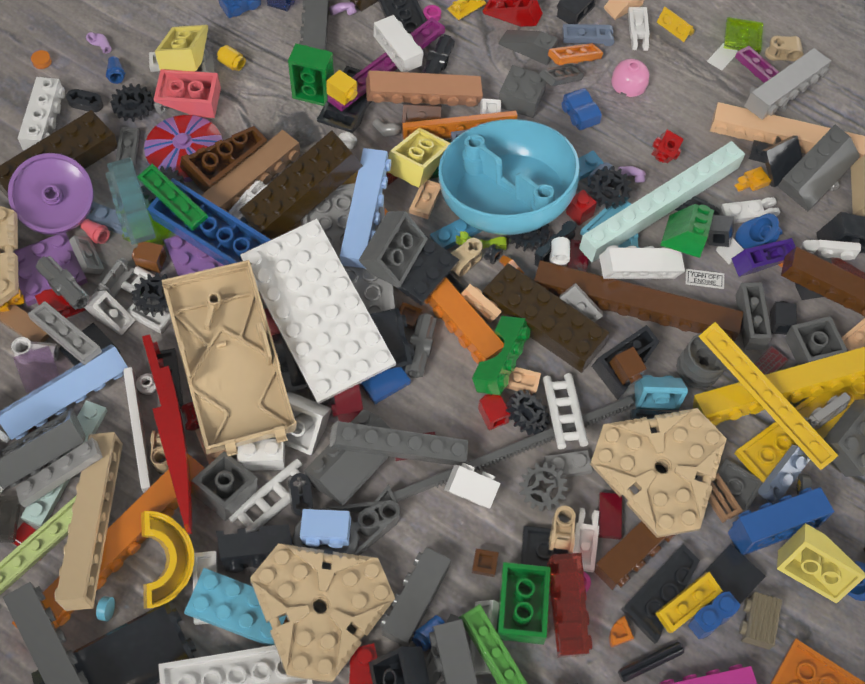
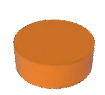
(41, 59)

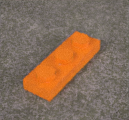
(575, 54)

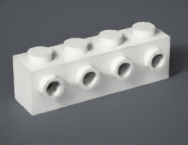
(41, 111)
(641, 263)

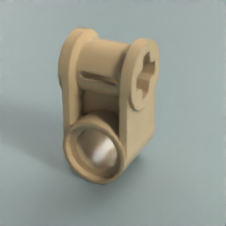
(786, 48)
(468, 254)
(157, 453)
(562, 534)

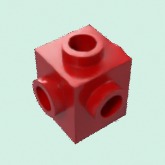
(667, 147)

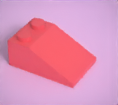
(189, 92)

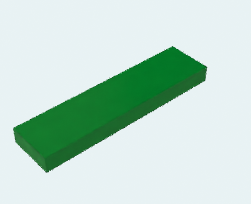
(172, 197)

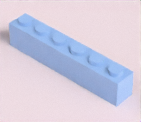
(365, 205)
(60, 392)

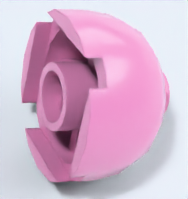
(630, 77)

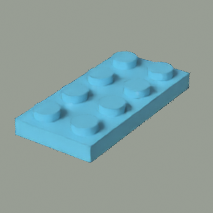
(229, 607)

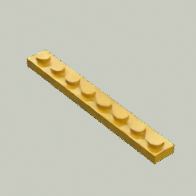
(768, 396)

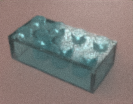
(129, 201)

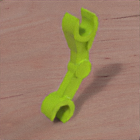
(499, 241)

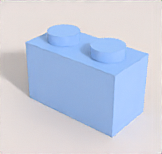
(325, 528)

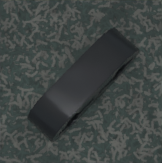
(84, 100)
(305, 493)

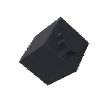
(721, 230)
(782, 317)

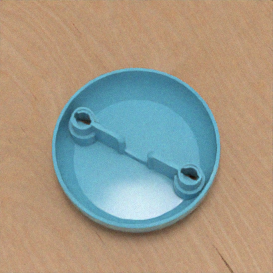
(509, 176)

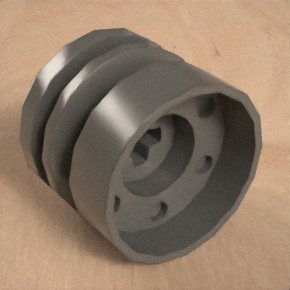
(699, 365)

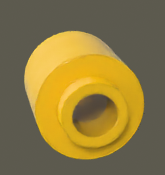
(231, 58)

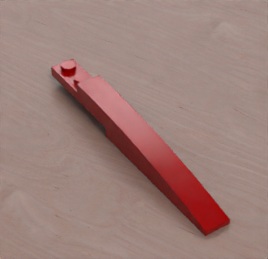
(171, 431)

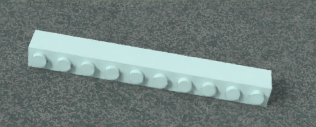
(661, 201)

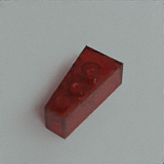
(569, 605)

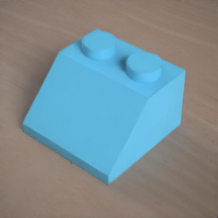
(659, 393)

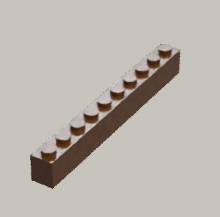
(641, 301)

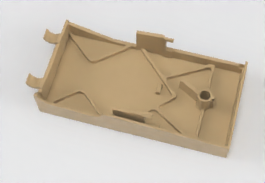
(229, 357)

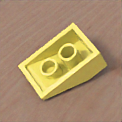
(182, 48)
(417, 157)
(819, 564)

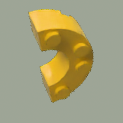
(178, 554)

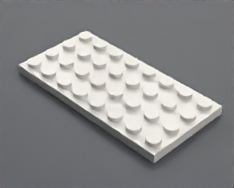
(318, 311)

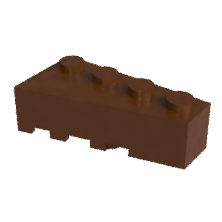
(216, 161)

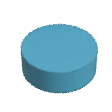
(105, 608)

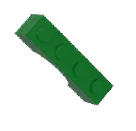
(494, 374)

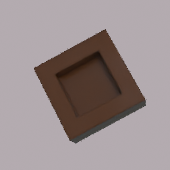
(411, 314)
(485, 562)

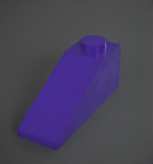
(762, 257)

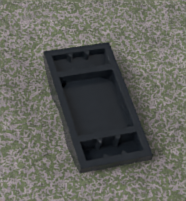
(351, 116)

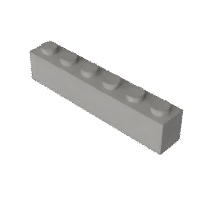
(788, 84)

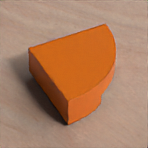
(504, 260)
(620, 633)

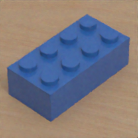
(779, 521)

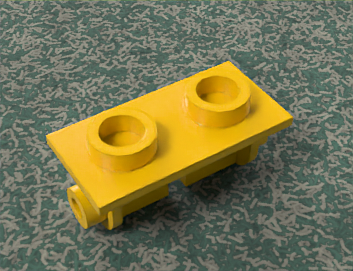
(464, 7)
(675, 24)

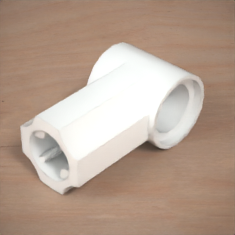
(560, 251)
(24, 343)

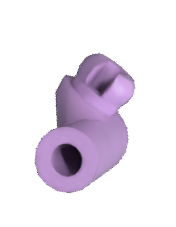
(343, 6)
(99, 40)
(633, 171)

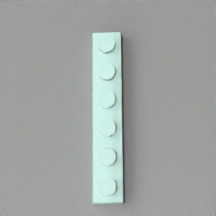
(40, 510)

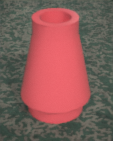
(97, 232)

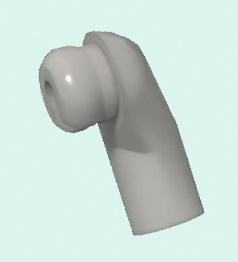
(386, 129)

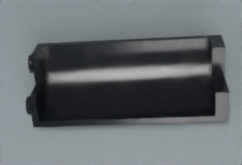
(390, 326)
(133, 650)

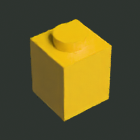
(342, 87)

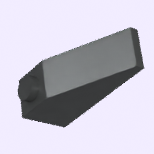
(530, 44)

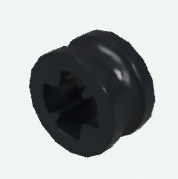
(493, 254)

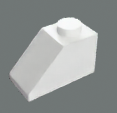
(109, 312)

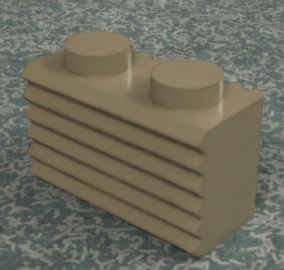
(760, 620)

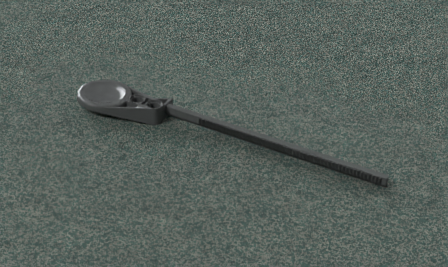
(388, 501)

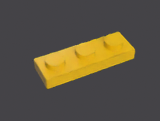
(688, 602)

